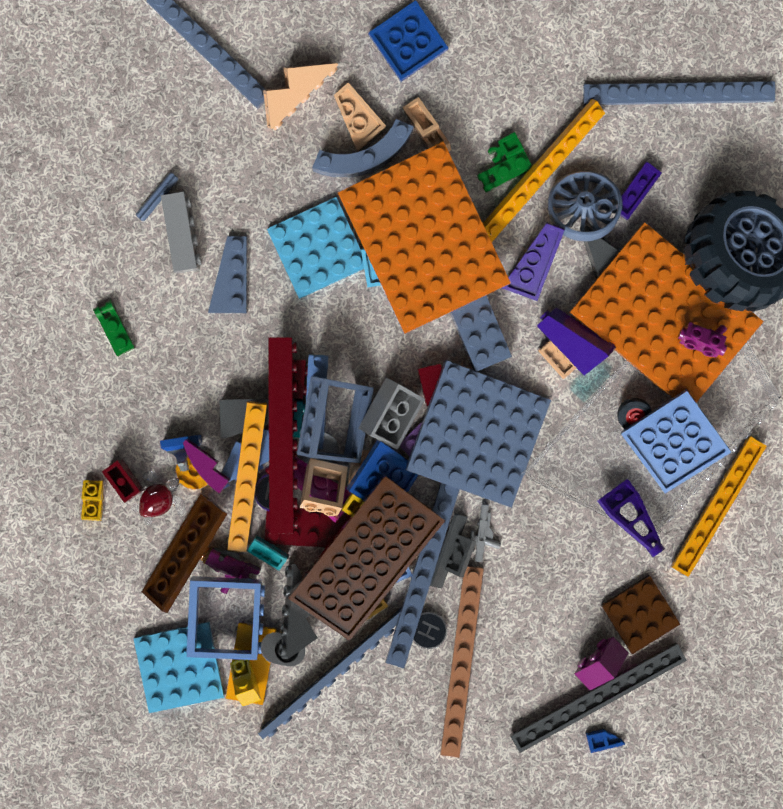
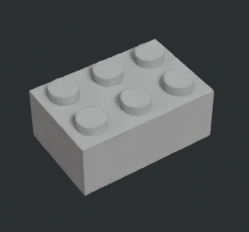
(391, 413)

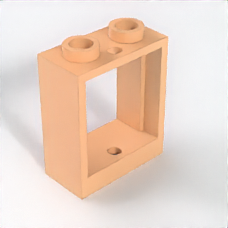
(325, 470)

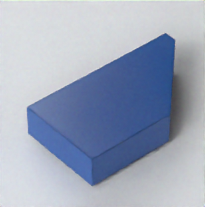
(602, 740)

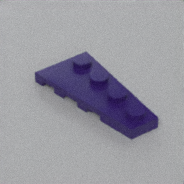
(531, 271)

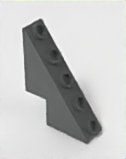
(599, 253)
(296, 629)

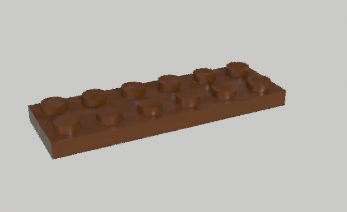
(184, 553)

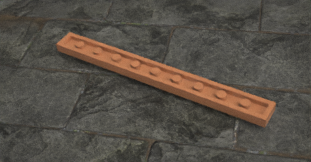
(461, 662)

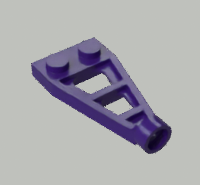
(624, 494)

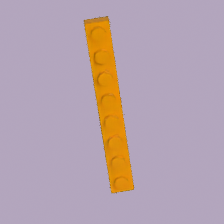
(246, 476)
(718, 506)

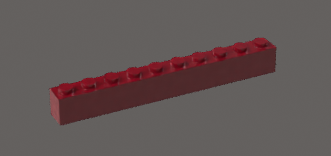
(281, 435)

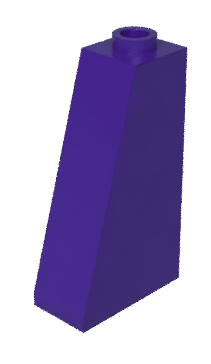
(575, 340)

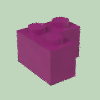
(602, 664)

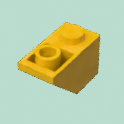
(244, 682)

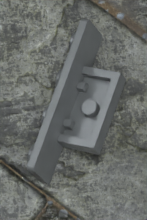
(454, 553)

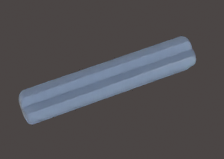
(155, 198)

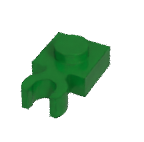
(508, 146)

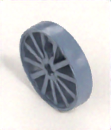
(585, 205)

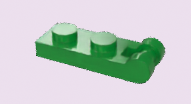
(505, 171)
(114, 329)

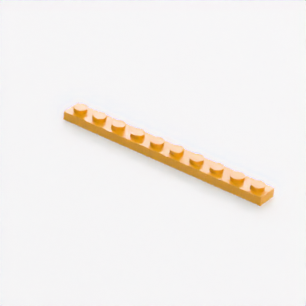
(543, 169)

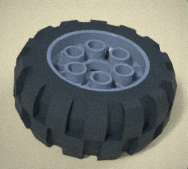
(729, 275)

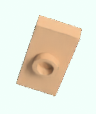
(557, 359)

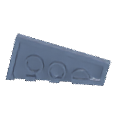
(231, 282)

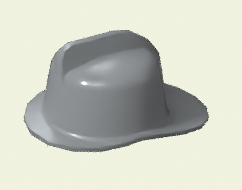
(270, 651)

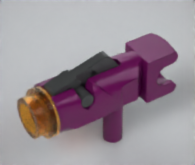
(228, 563)

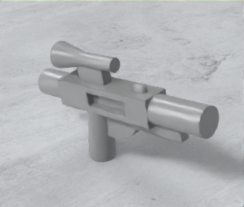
(485, 534)

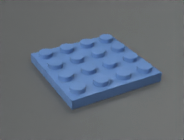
(675, 441)

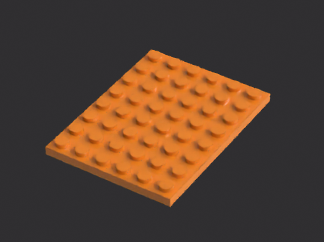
(424, 237)
(646, 302)

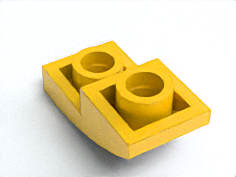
(92, 500)

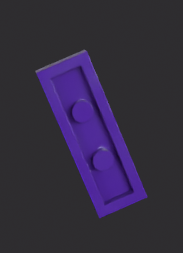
(638, 189)

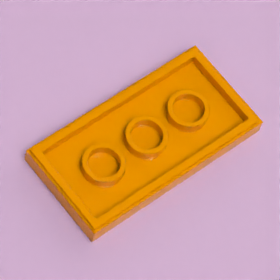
(260, 666)

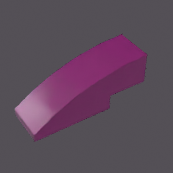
(205, 466)

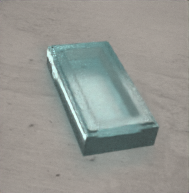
(590, 383)

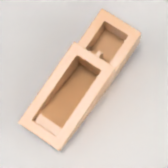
(425, 124)

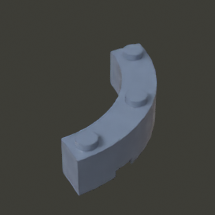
(367, 160)

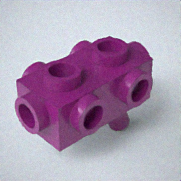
(705, 340)

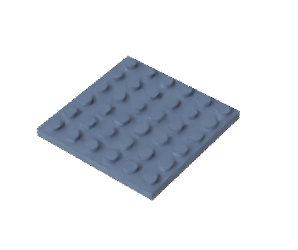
(478, 434)

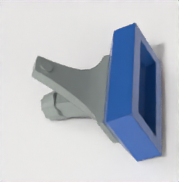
(176, 448)

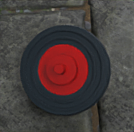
(632, 410)

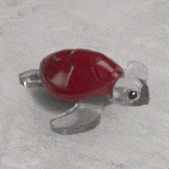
(158, 498)

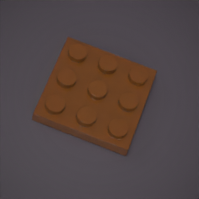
(640, 614)

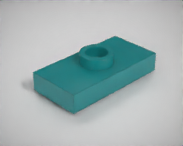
(268, 552)

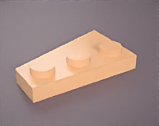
(358, 116)

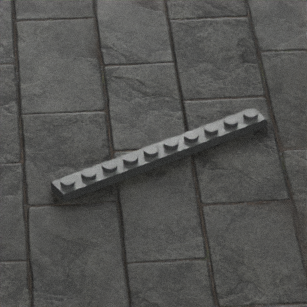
(598, 697)

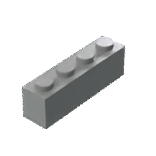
(180, 232)

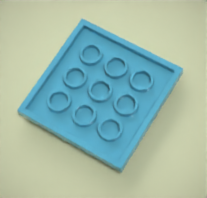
(317, 247)
(170, 676)

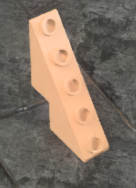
(298, 84)

